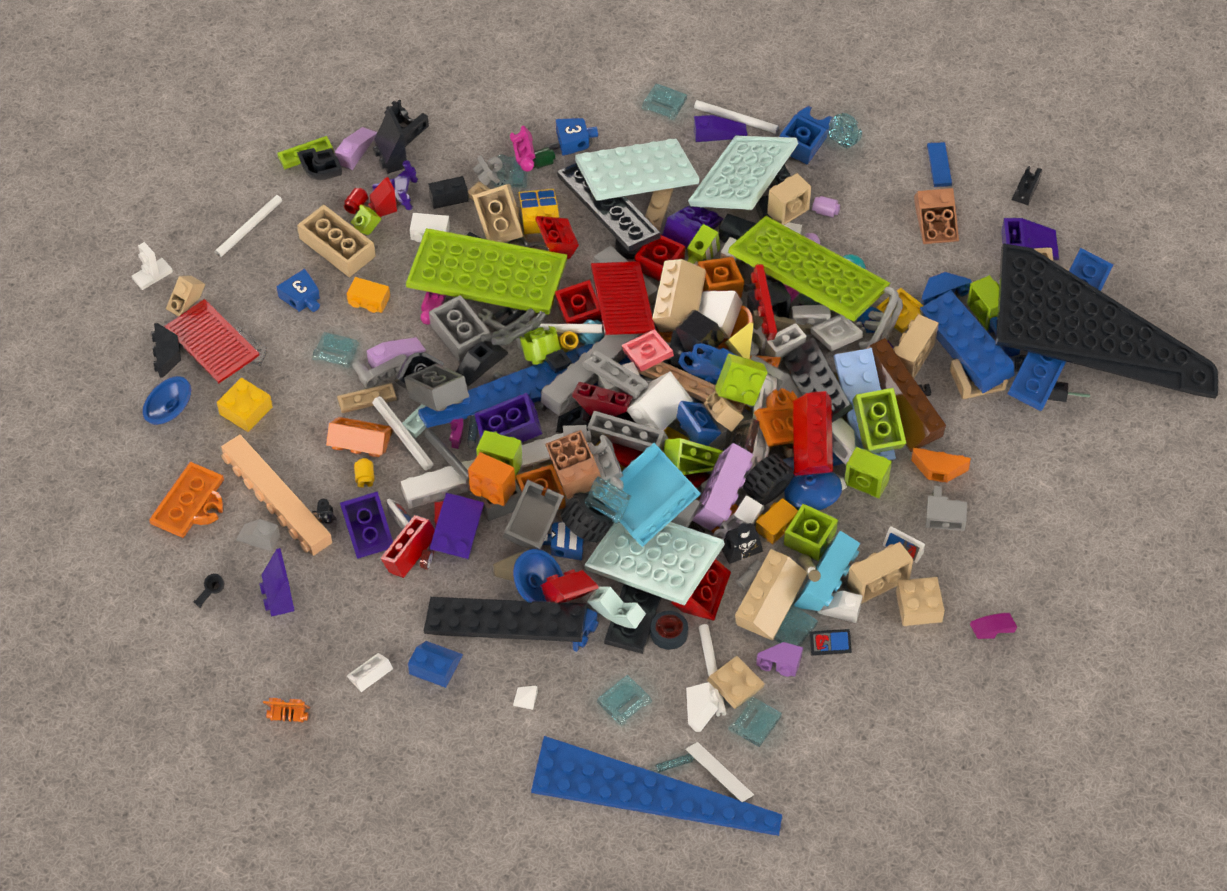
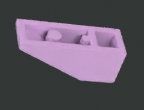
(354, 147)
(391, 349)

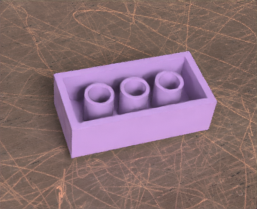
(723, 486)

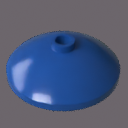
(167, 400)
(813, 490)
(531, 572)

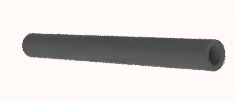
(447, 454)

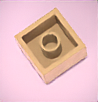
(789, 199)
(920, 601)

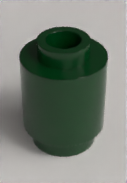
(543, 157)

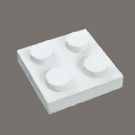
(836, 332)

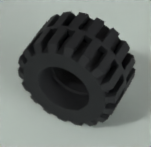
(768, 479)
(585, 520)

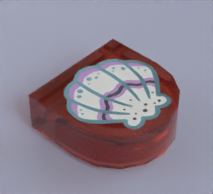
(426, 558)

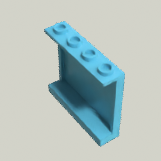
(657, 494)

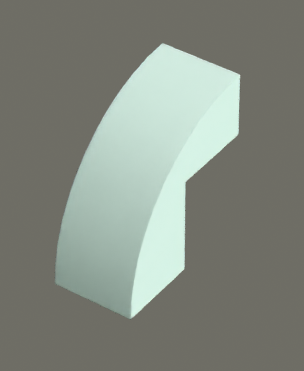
(613, 608)

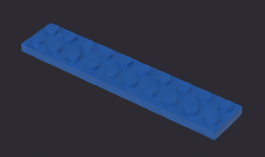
(1039, 373)

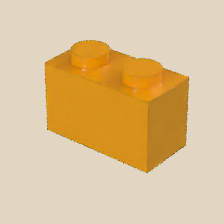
(368, 295)
(775, 521)

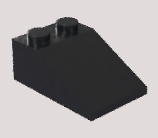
(390, 144)

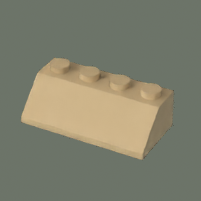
(678, 293)
(771, 595)

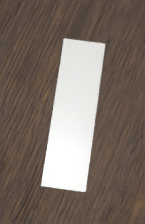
(719, 772)

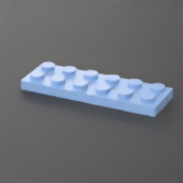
(857, 376)

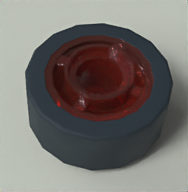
(666, 639)

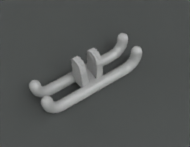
(885, 322)

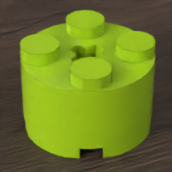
(539, 343)

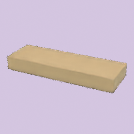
(365, 398)

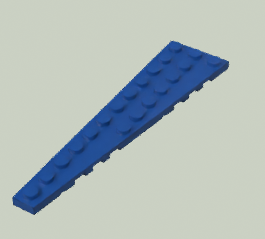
(528, 380)
(601, 780)

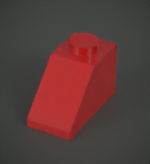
(383, 198)

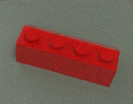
(812, 434)

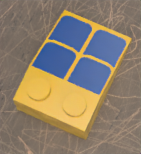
(537, 204)

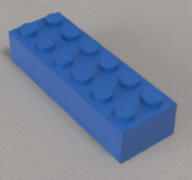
(969, 342)

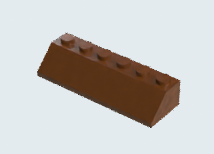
(918, 416)

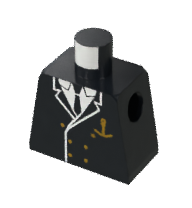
(741, 543)

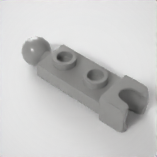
(607, 462)

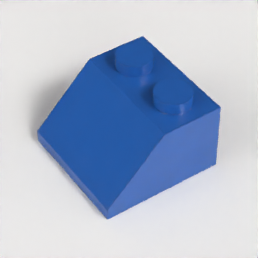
(697, 423)
(434, 663)

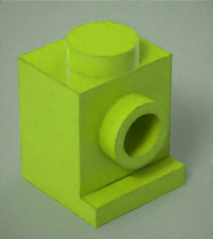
(365, 220)

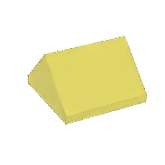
(741, 342)

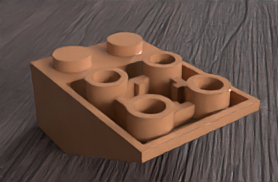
(937, 215)
(573, 463)

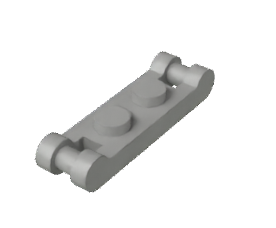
(615, 373)

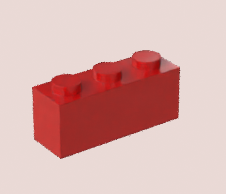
(408, 546)

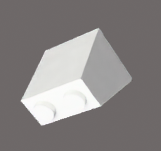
(658, 402)

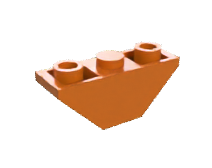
(940, 465)

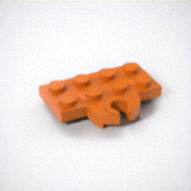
(777, 418)
(189, 501)

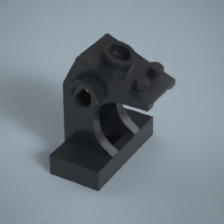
(415, 126)

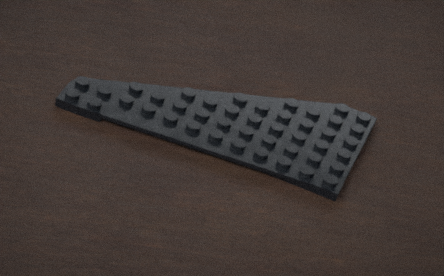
(1069, 320)

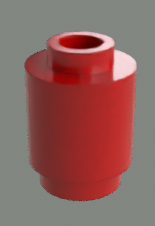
(355, 199)

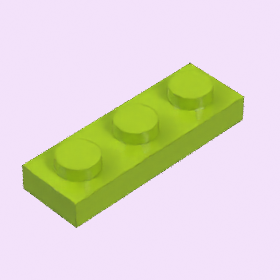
(290, 158)

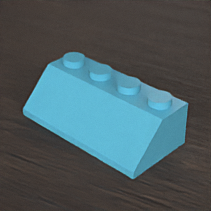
(831, 567)

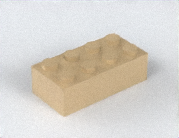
(336, 240)

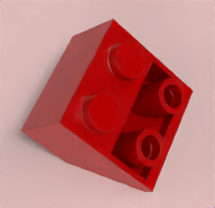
(558, 235)

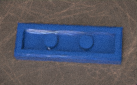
(939, 164)

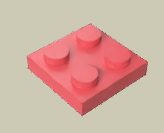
(647, 350)

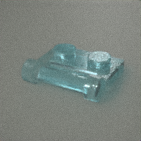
(666, 97)
(517, 176)
(337, 345)
(609, 495)
(620, 695)
(760, 725)

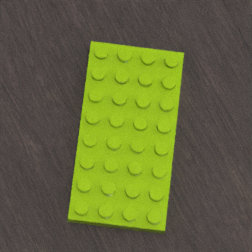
(809, 268)
(486, 271)

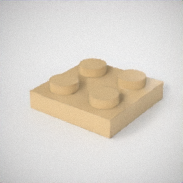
(736, 682)

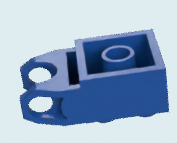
(809, 134)
(705, 365)

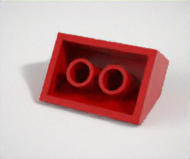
(708, 594)

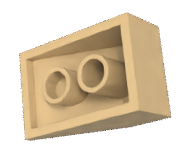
(499, 214)

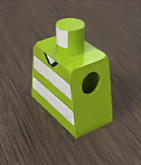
(704, 245)

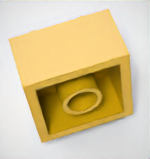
(244, 404)

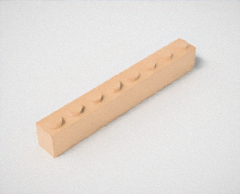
(276, 495)

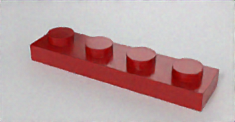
(765, 308)

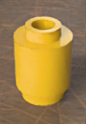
(571, 338)
(364, 472)

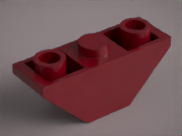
(601, 400)

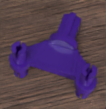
(401, 184)

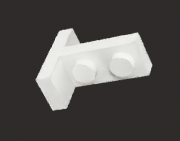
(151, 269)

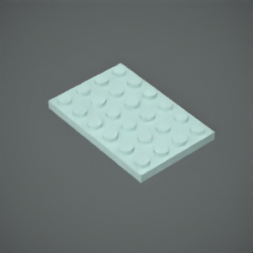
(636, 169)
(743, 172)
(665, 566)

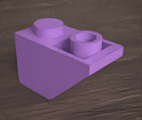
(785, 655)

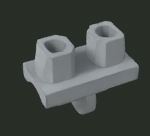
(486, 171)
(758, 342)

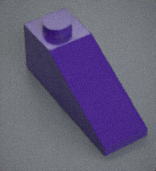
(717, 128)

